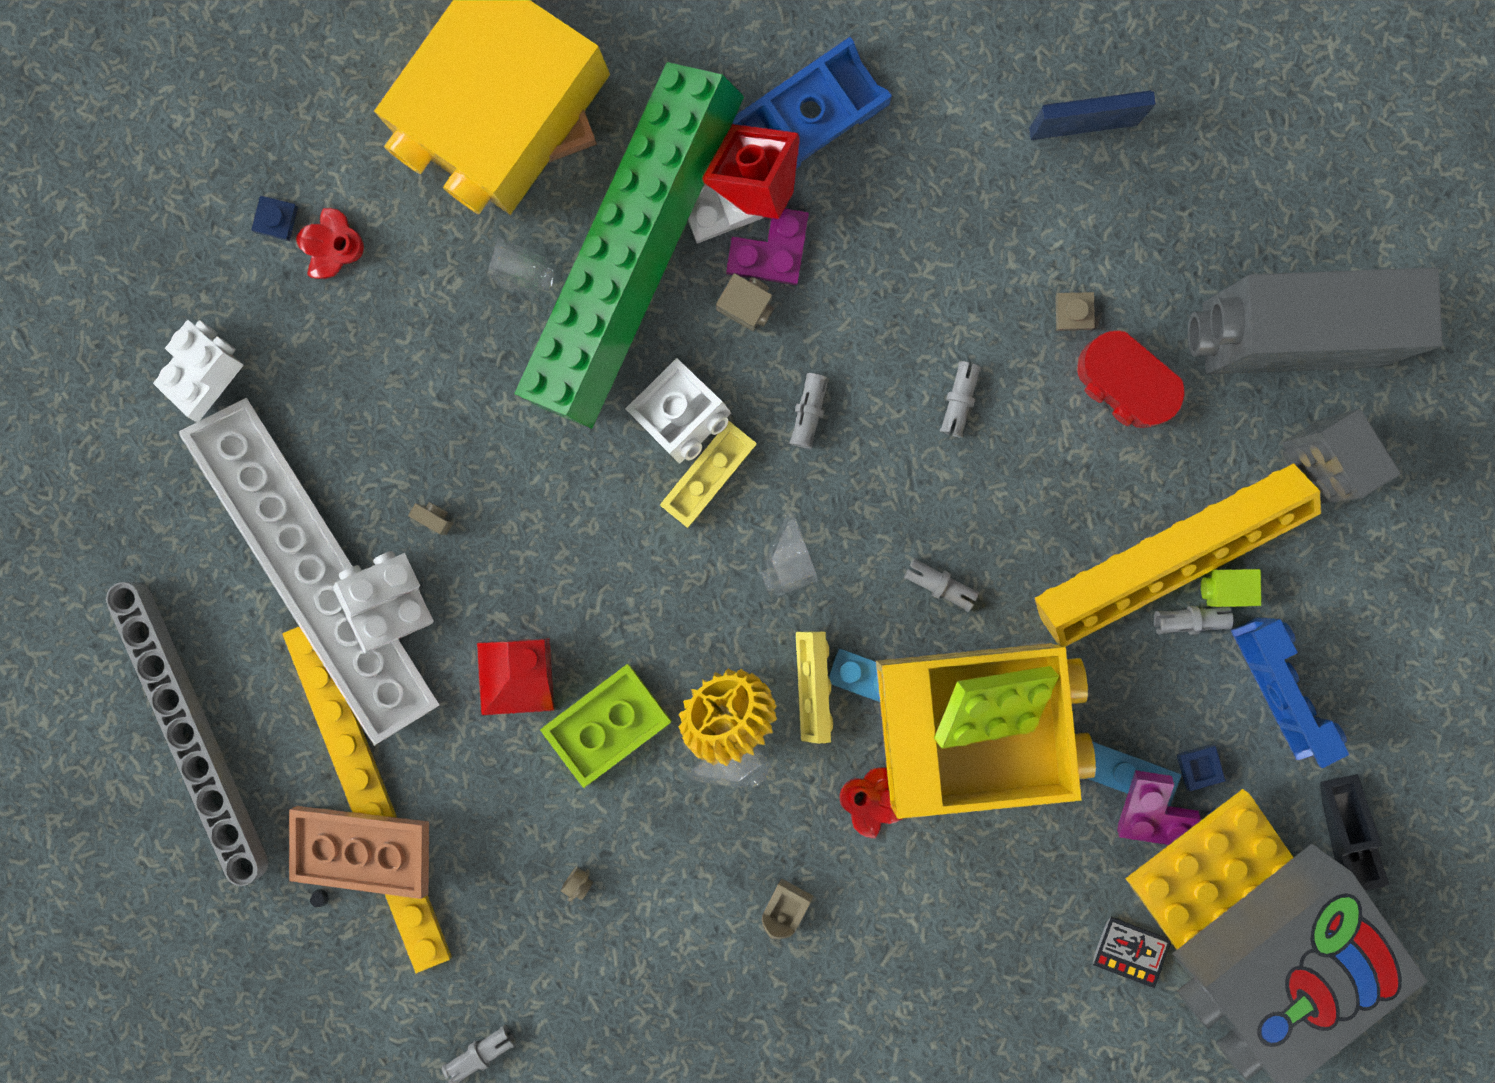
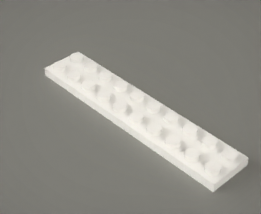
(303, 566)

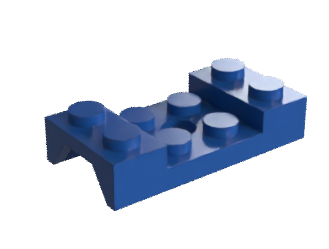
(832, 81)
(1265, 647)

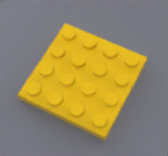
(1209, 868)

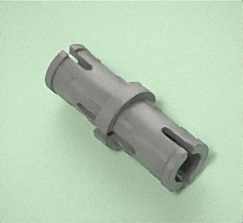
(960, 399)
(809, 410)
(941, 584)
(1193, 620)
(479, 1055)

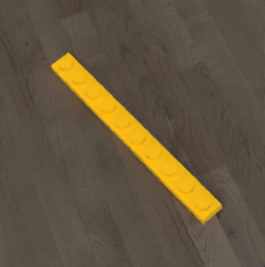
(363, 791)

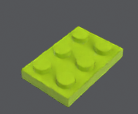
(995, 706)
(606, 725)

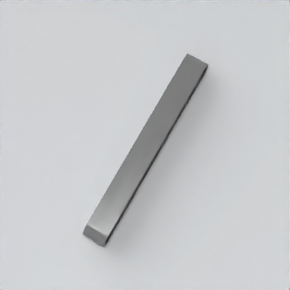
(172, 720)

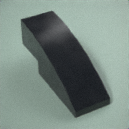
(1353, 831)

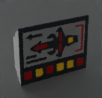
(1131, 952)

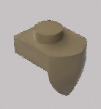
(785, 910)

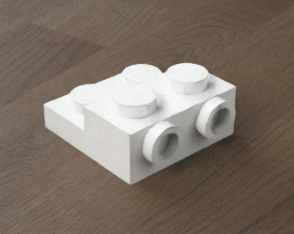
(716, 216)
(198, 369)
(679, 411)
(382, 601)

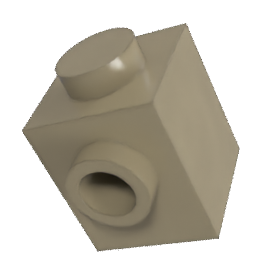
(746, 302)

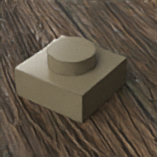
(1075, 311)
(431, 517)

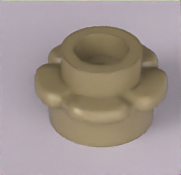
(577, 884)

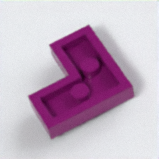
(772, 260)
(1147, 814)

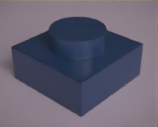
(274, 218)
(1200, 767)

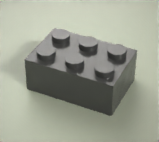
(1341, 457)

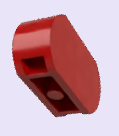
(1130, 380)

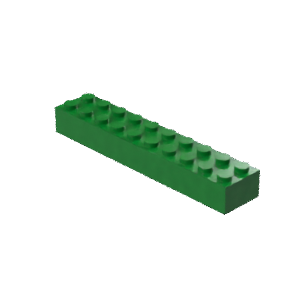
(629, 243)

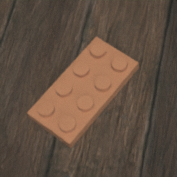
(359, 851)

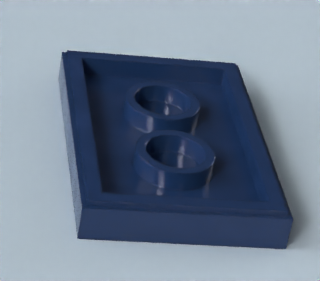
(1092, 115)

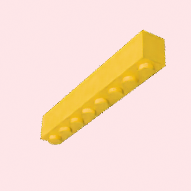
(1178, 555)

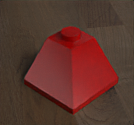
(755, 169)
(515, 676)

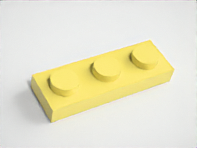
(708, 474)
(813, 687)

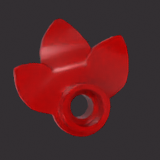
(324, 244)
(874, 807)

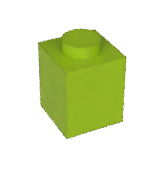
(1232, 588)

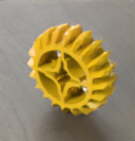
(727, 717)

